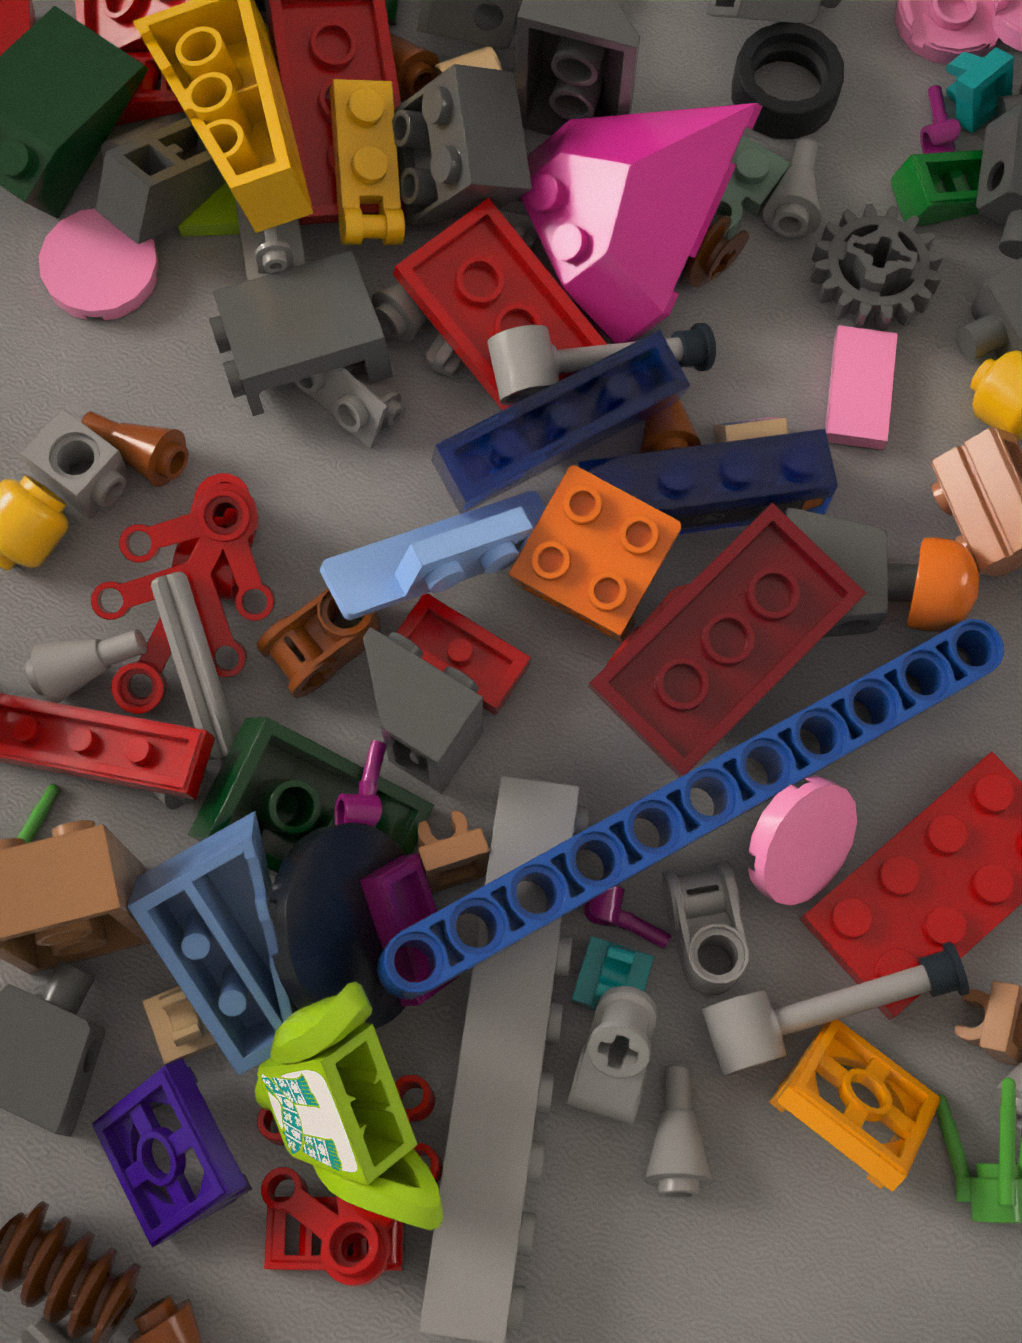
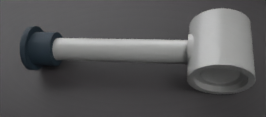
(529, 363)
(750, 1032)

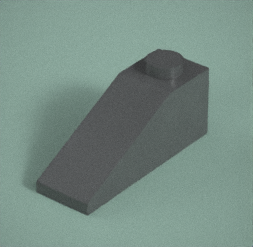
(156, 181)

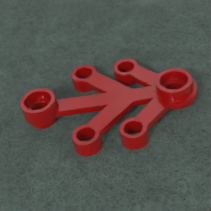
(199, 573)
(352, 1221)

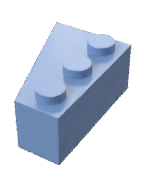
(217, 937)

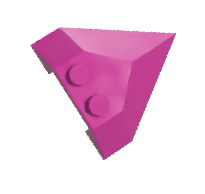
(629, 204)

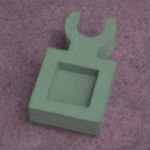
(751, 183)

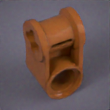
(317, 641)

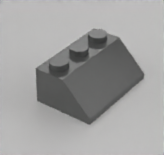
(573, 62)

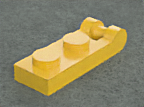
(366, 161)

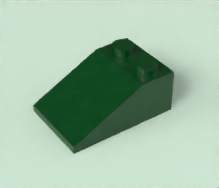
(58, 107)
(295, 791)

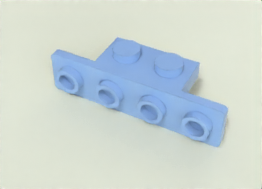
(431, 556)

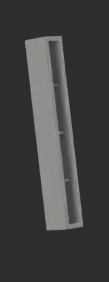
(501, 1087)

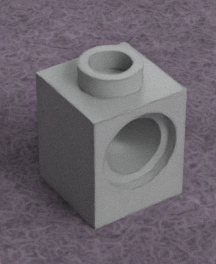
(61, 447)

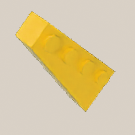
(232, 93)

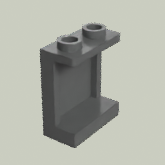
(298, 327)

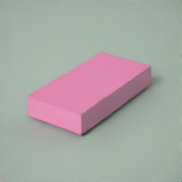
(861, 387)

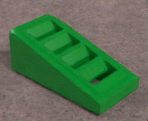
(920, 188)

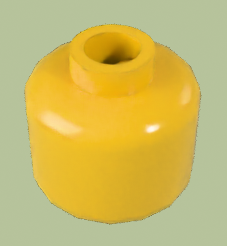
(999, 393)
(29, 522)

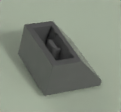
(460, 145)
(423, 713)

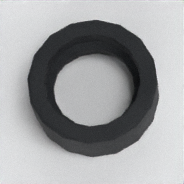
(805, 48)

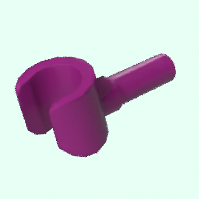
(943, 132)
(365, 805)
(607, 911)

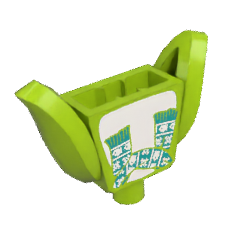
(344, 1110)

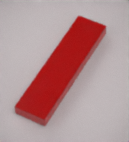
(103, 746)

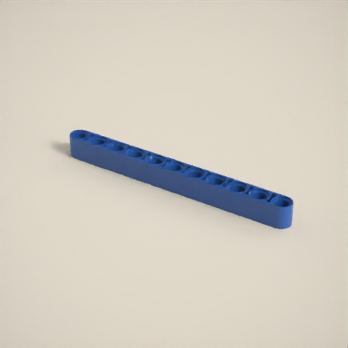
(678, 822)

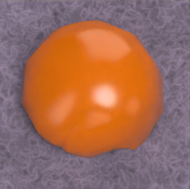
(943, 585)

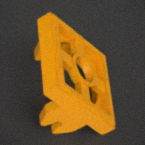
(907, 1117)

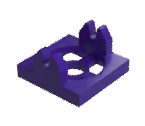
(136, 1168)

